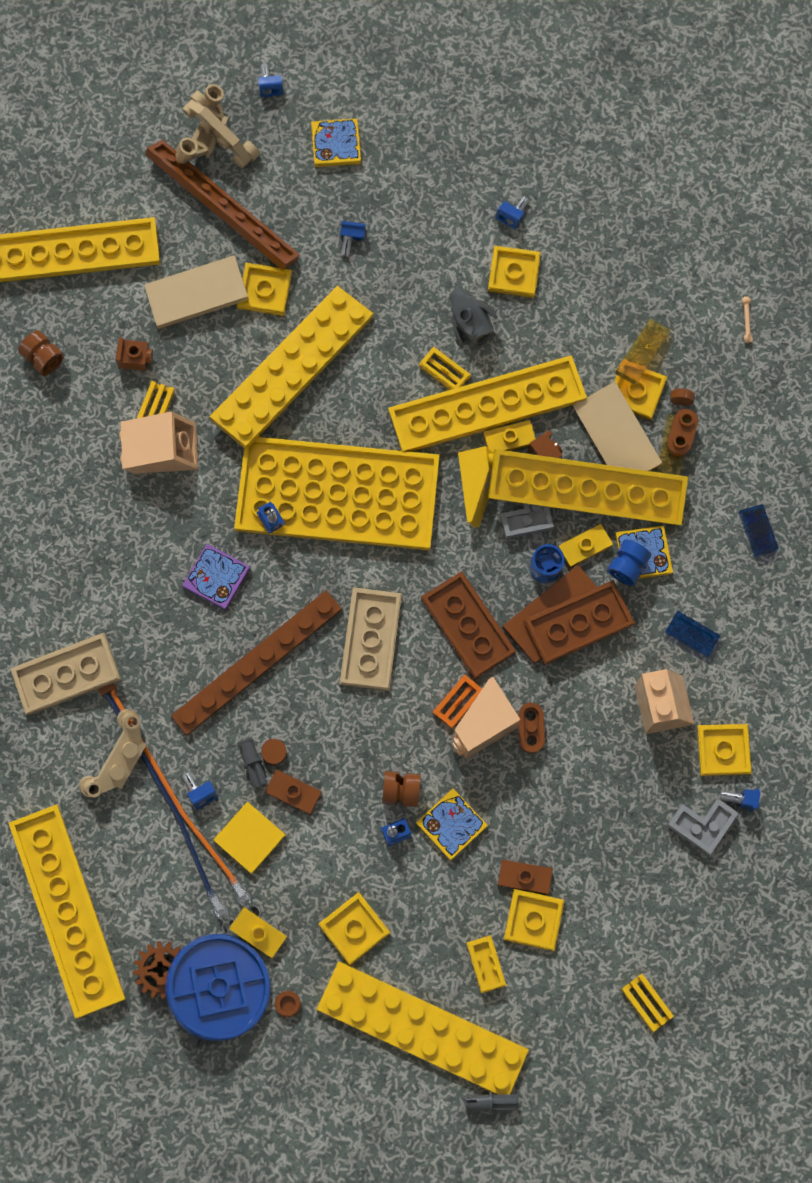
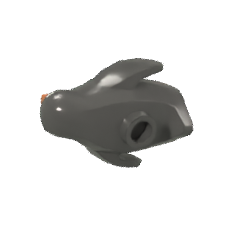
(471, 317)

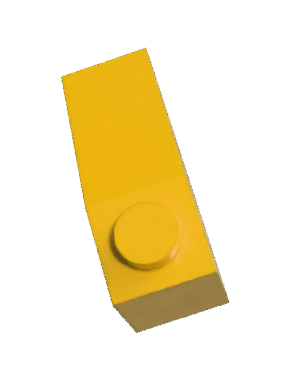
(475, 476)

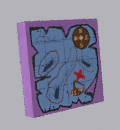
(216, 577)

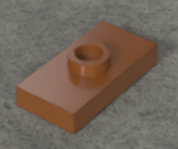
(293, 792)
(525, 877)

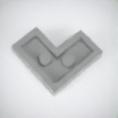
(526, 521)
(706, 831)

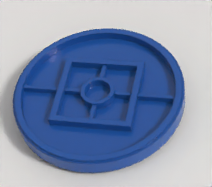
(217, 987)

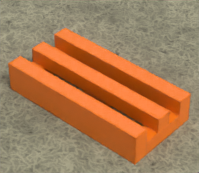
(445, 717)

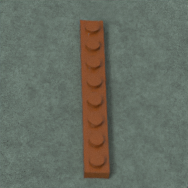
(223, 205)
(256, 663)

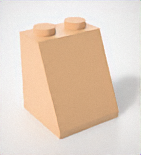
(159, 444)
(663, 701)
(485, 721)

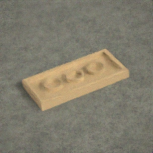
(196, 292)
(616, 430)
(370, 639)
(65, 674)

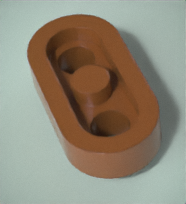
(682, 431)
(531, 728)

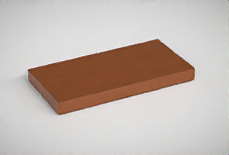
(567, 587)
(579, 622)
(468, 625)

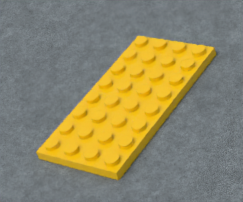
(339, 492)

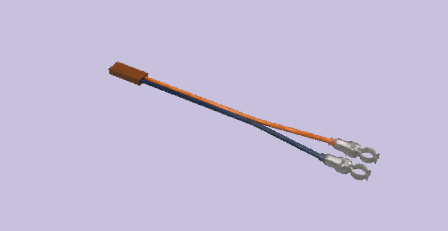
(219, 909)

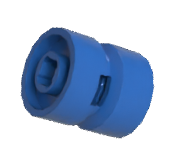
(630, 561)
(547, 563)

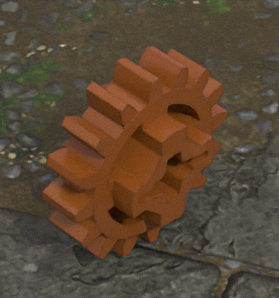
(144, 971)

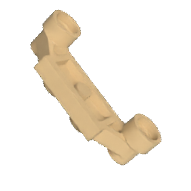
(209, 122)
(202, 142)
(121, 759)

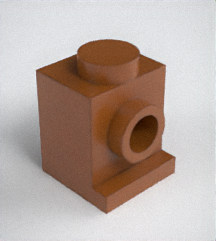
(135, 362)
(545, 447)

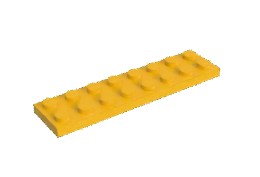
(78, 249)
(291, 367)
(487, 404)
(587, 487)
(67, 911)
(422, 1029)

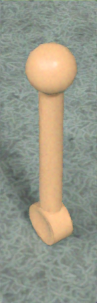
(747, 337)

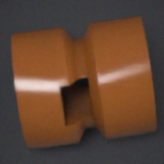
(37, 349)
(401, 789)

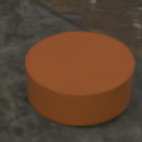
(682, 397)
(273, 751)
(287, 1004)

